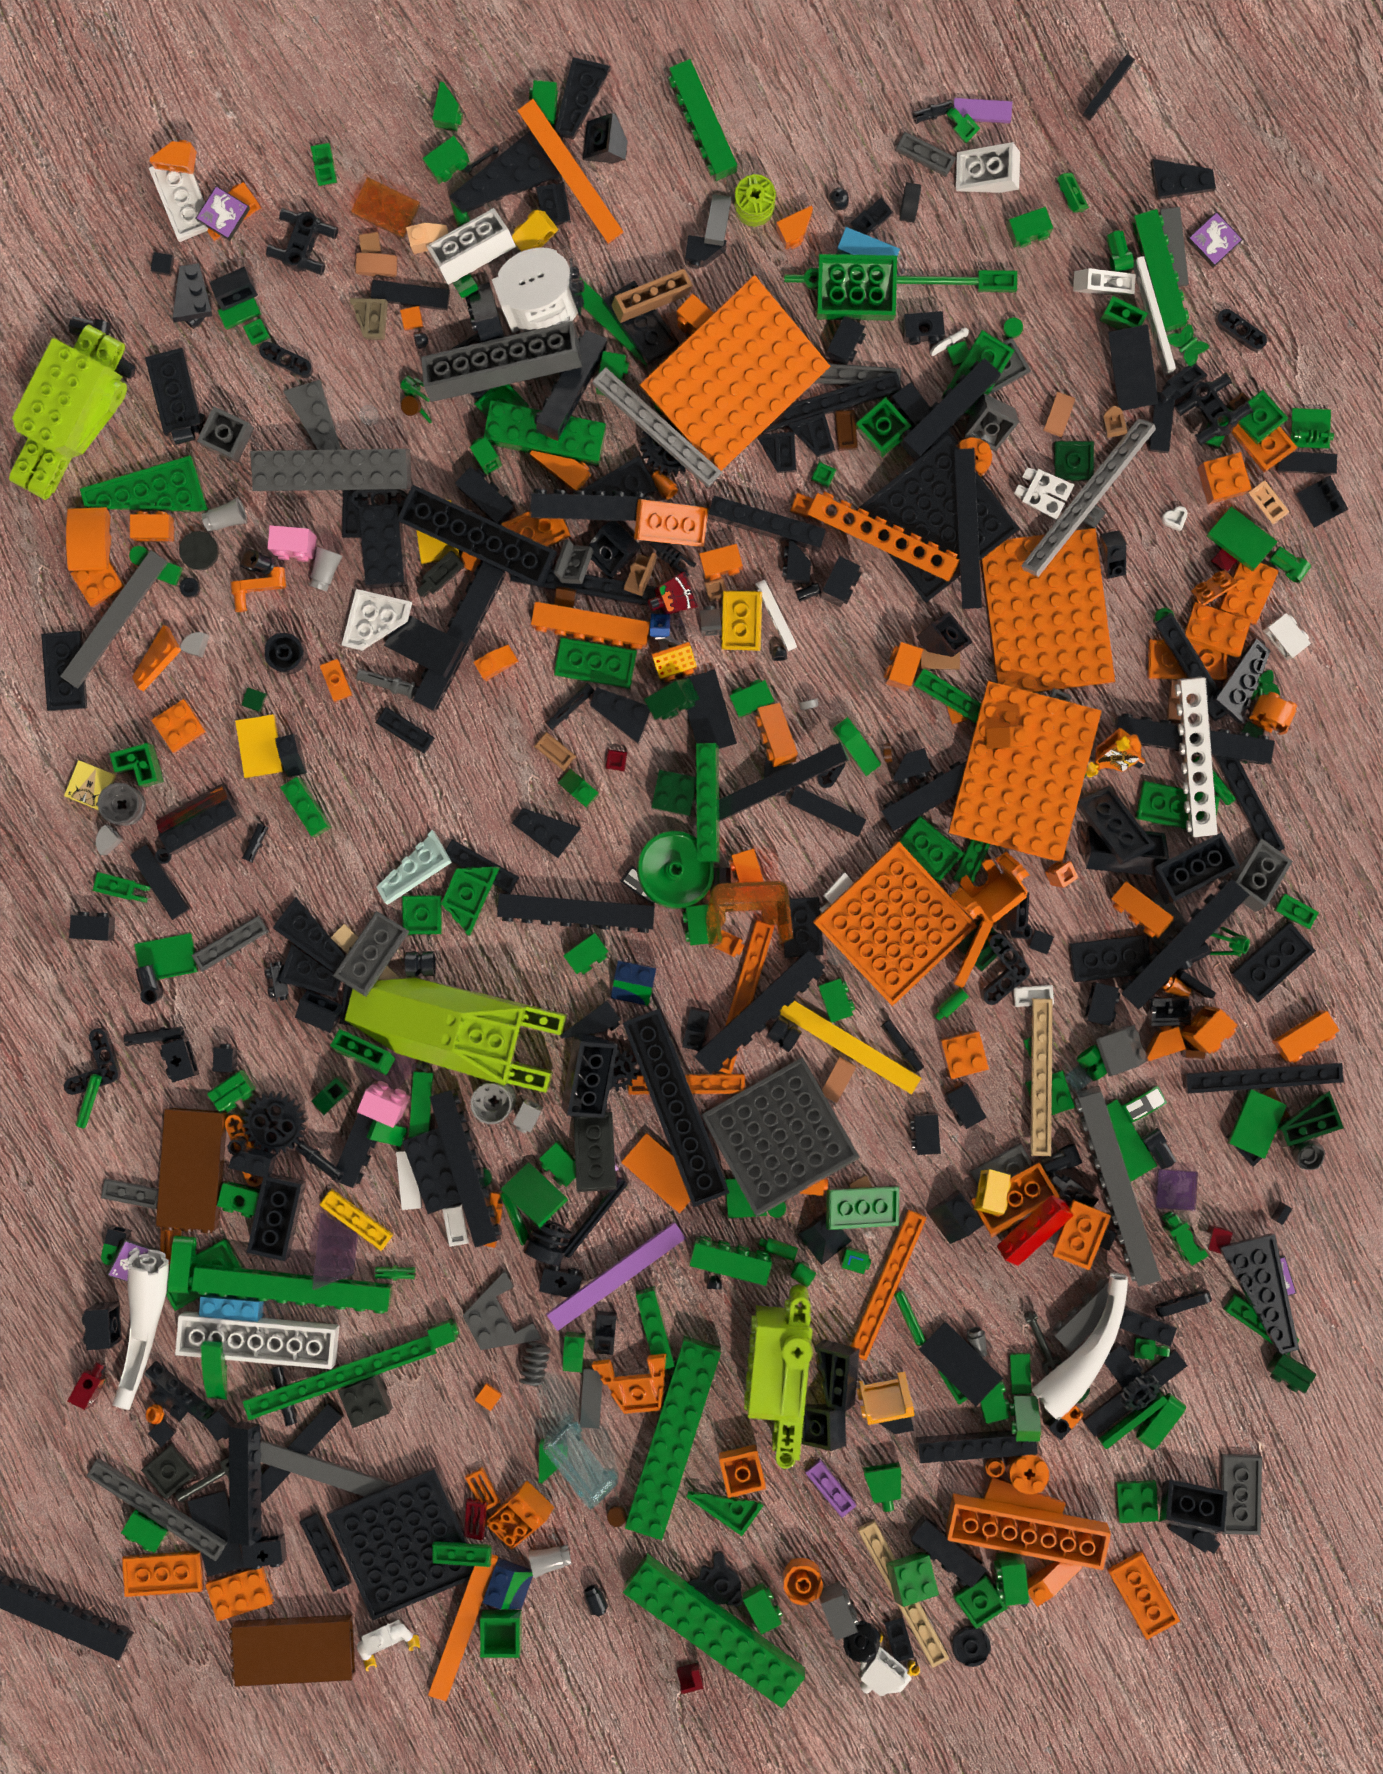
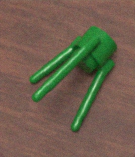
(412, 387)
(1238, 943)

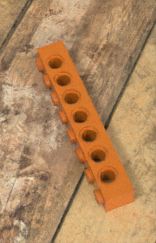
(819, 510)

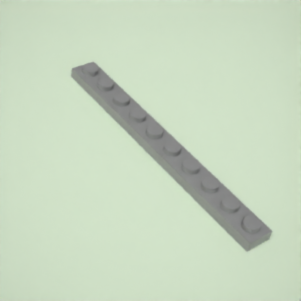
(1088, 497)

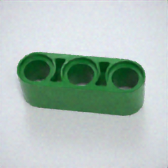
(182, 1264)
(1161, 1422)

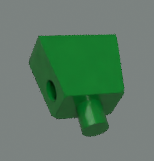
(884, 1484)

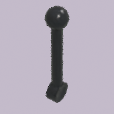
(494, 150)

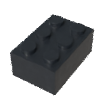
(1193, 1506)

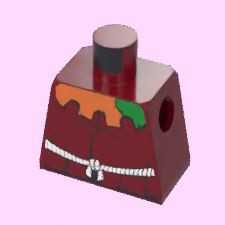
(674, 596)
(85, 1394)

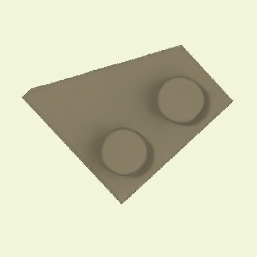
(371, 316)

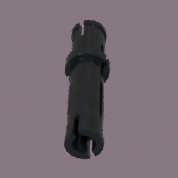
(552, 723)
(163, 1035)
(902, 1046)
(313, 1157)
(280, 1381)

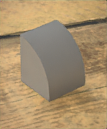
(195, 644)
(107, 839)

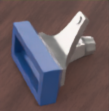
(661, 631)

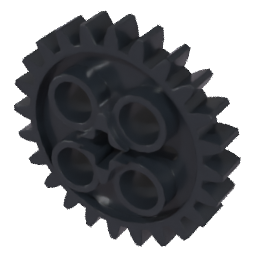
(660, 461)
(289, 1112)

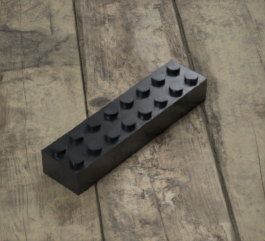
(477, 536)

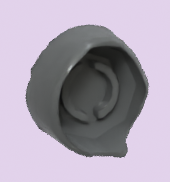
(1308, 1155)

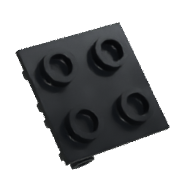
(1322, 501)

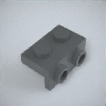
(573, 563)

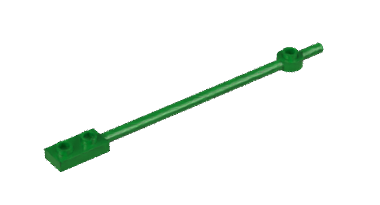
(986, 281)

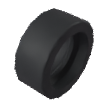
(910, 202)

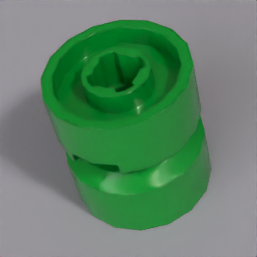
(1093, 1062)

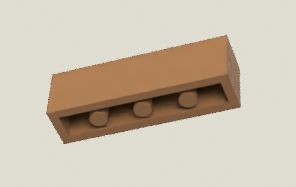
(652, 295)

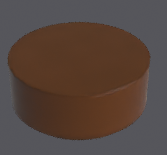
(411, 405)
(887, 752)
(616, 1516)

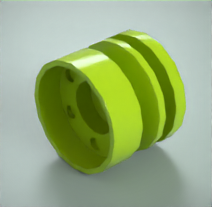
(749, 209)

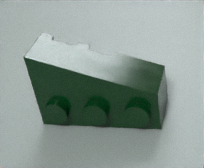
(1311, 1121)

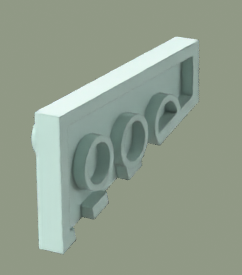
(416, 868)

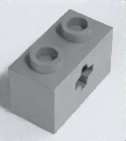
(527, 1116)

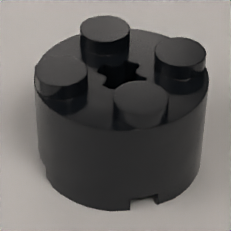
(276, 658)

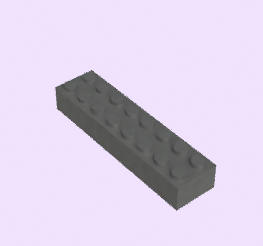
(501, 361)
(331, 470)

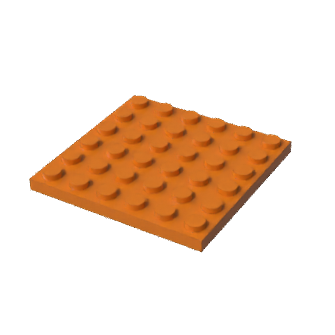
(894, 923)

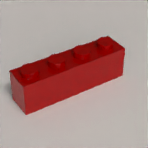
(1035, 1230)

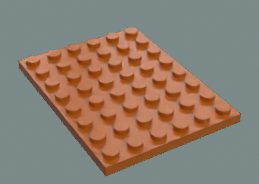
(735, 374)
(1052, 625)
(1029, 793)

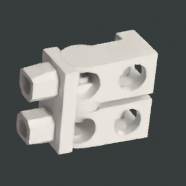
(1042, 485)

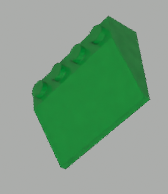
(856, 287)

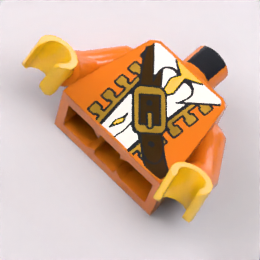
(1117, 753)

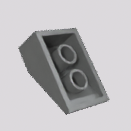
(1261, 874)

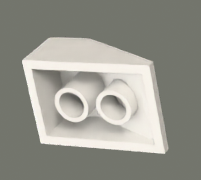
(988, 169)

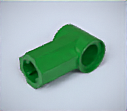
(1120, 257)
(1294, 567)
(803, 1273)

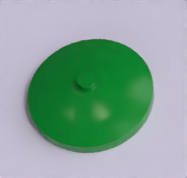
(671, 871)

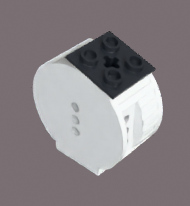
(539, 290)

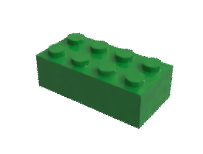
(730, 1260)

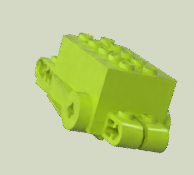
(66, 407)
(779, 1371)

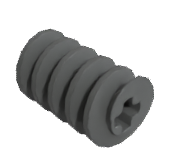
(537, 1362)

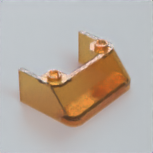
(767, 896)

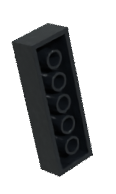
(584, 506)

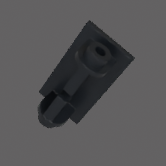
(273, 975)

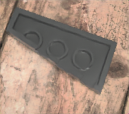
(314, 412)

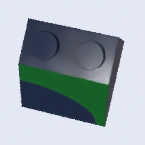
(633, 982)
(508, 1585)

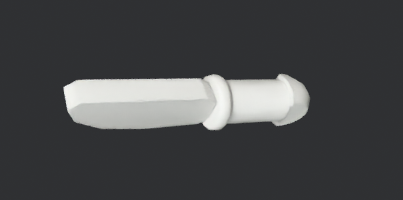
(949, 341)

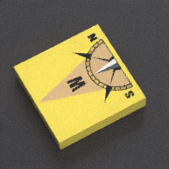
(88, 783)

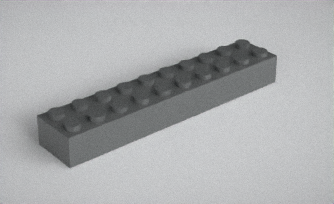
(1119, 1189)

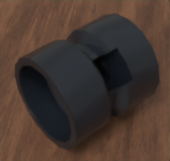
(420, 963)
(783, 1034)

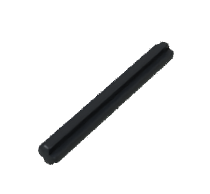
(594, 1218)

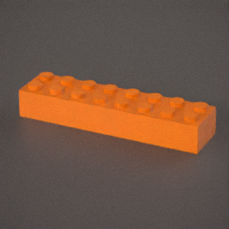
(1028, 1531)

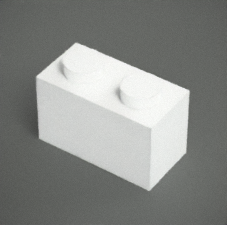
(1287, 636)

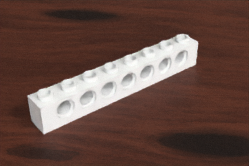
(1207, 825)

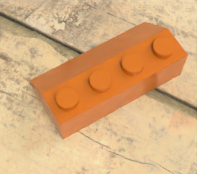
(1025, 1195)

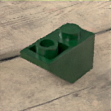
(332, 1095)

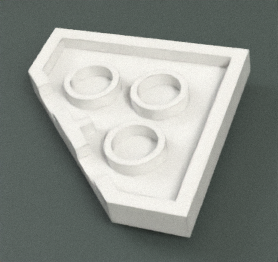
(373, 618)

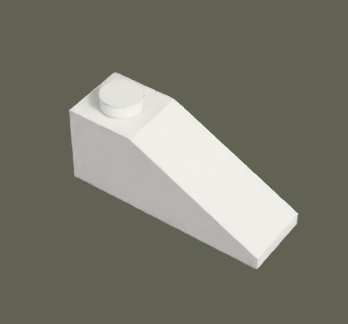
(1103, 282)

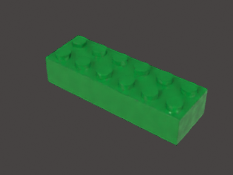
(515, 429)

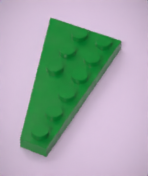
(157, 488)

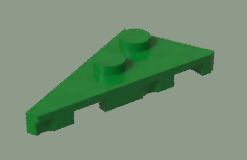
(732, 1512)

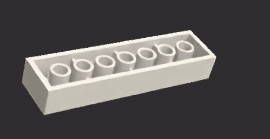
(261, 1341)

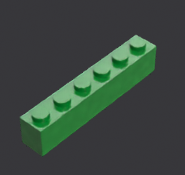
(702, 119)
(1153, 246)
(707, 802)

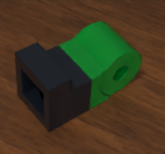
(112, 1242)

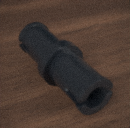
(931, 111)
(255, 842)

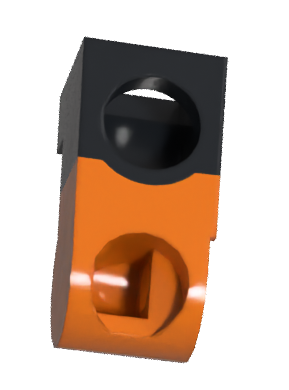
(1062, 1427)

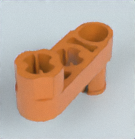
(274, 581)

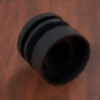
(545, 1246)

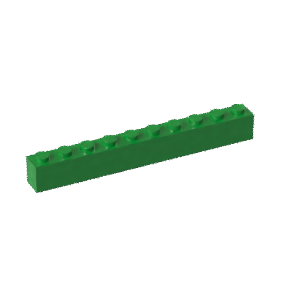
(291, 1287)

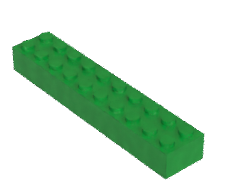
(673, 1438)
(714, 1630)

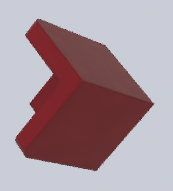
(1219, 1237)
(690, 1678)

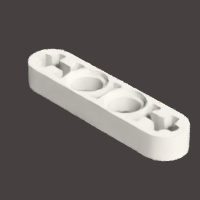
(776, 616)

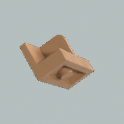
(640, 574)

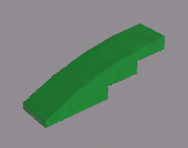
(214, 1370)

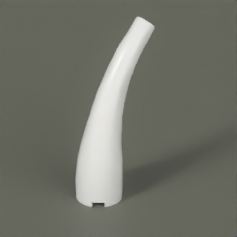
(146, 1299)
(1073, 1377)

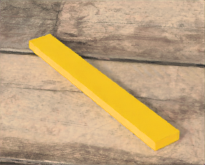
(851, 1046)

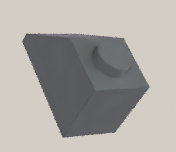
(710, 621)

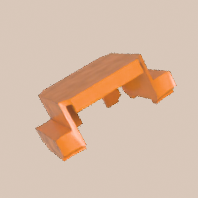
(997, 894)

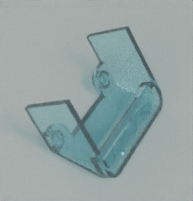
(578, 1463)

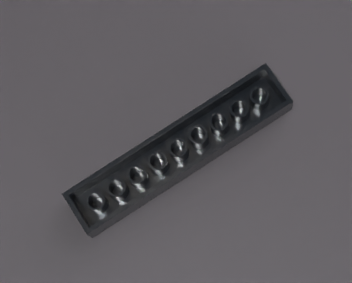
(675, 1107)

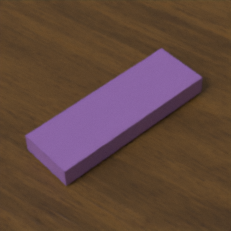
(985, 110)
(830, 1488)

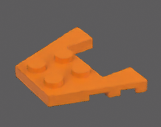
(635, 1392)

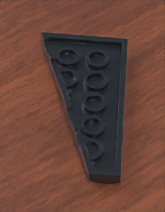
(512, 172)
(1261, 1277)

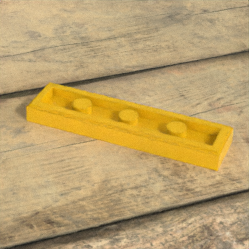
(356, 1219)

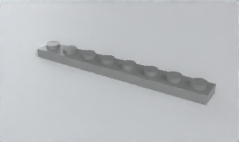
(657, 427)

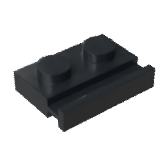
(554, 202)

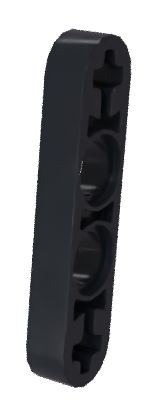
(1108, 87)

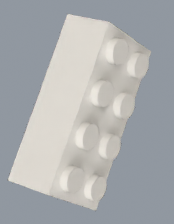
(471, 246)

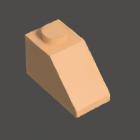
(424, 234)

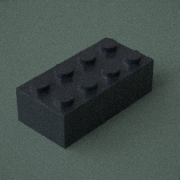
(383, 546)
(276, 1217)

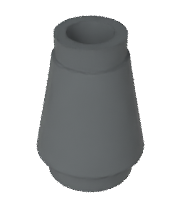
(977, 1340)

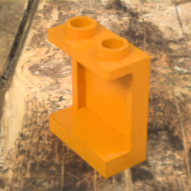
(886, 1400)

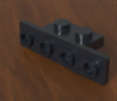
(175, 1395)

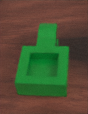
(965, 126)
(1146, 1349)

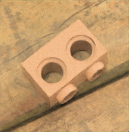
(1269, 502)

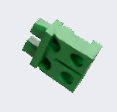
(1183, 1239)

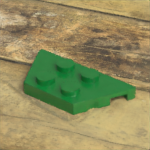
(468, 894)

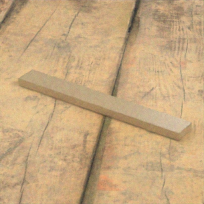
(1041, 1077)
(913, 1613)

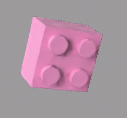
(292, 542)
(383, 1103)

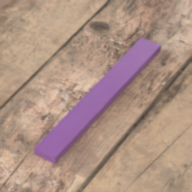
(615, 1276)

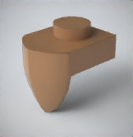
(1114, 422)

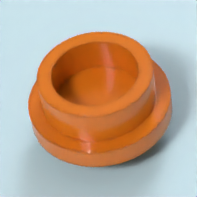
(154, 1414)
(994, 1467)

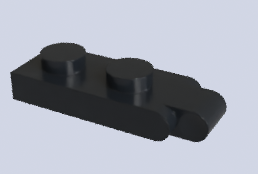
(1199, 1539)

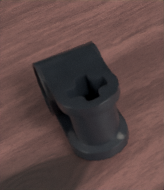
(256, 562)

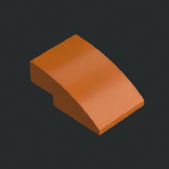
(88, 538)

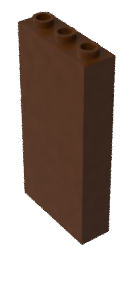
(191, 1169)
(293, 1650)

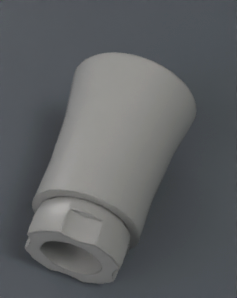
(224, 516)
(324, 568)
(549, 1559)

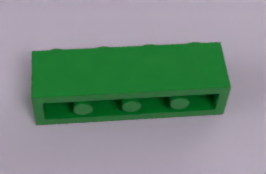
(654, 1324)

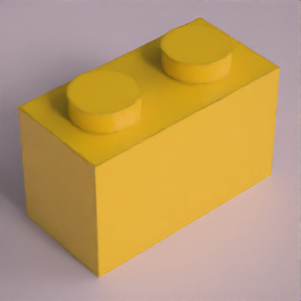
(534, 231)
(992, 1192)

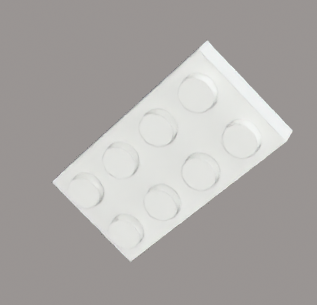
(181, 201)

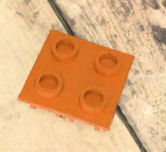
(1213, 587)

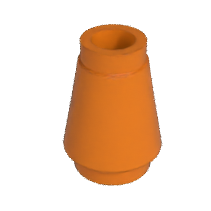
(665, 486)
(1176, 987)

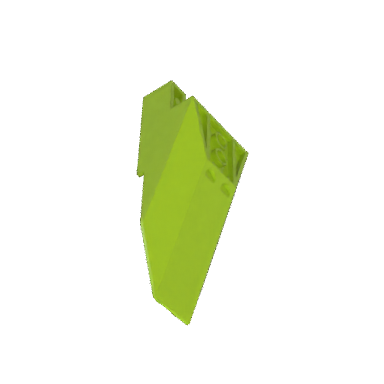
(453, 1028)

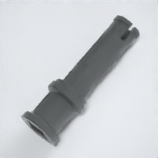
(395, 685)

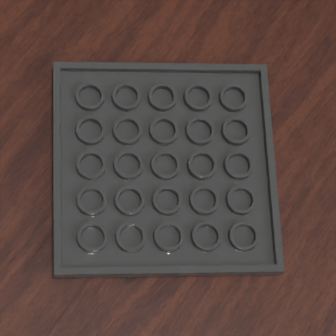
(780, 1136)

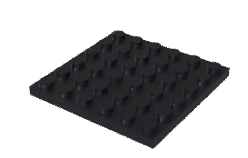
(926, 504)
(392, 1540)

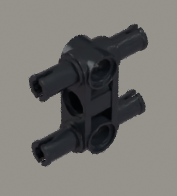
(302, 241)
(1213, 409)

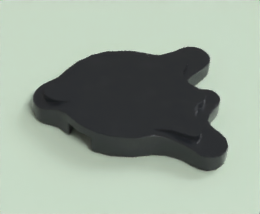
(719, 1583)

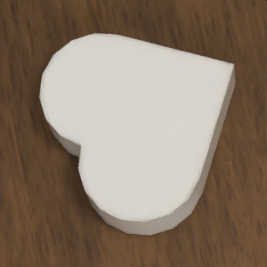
(1175, 519)

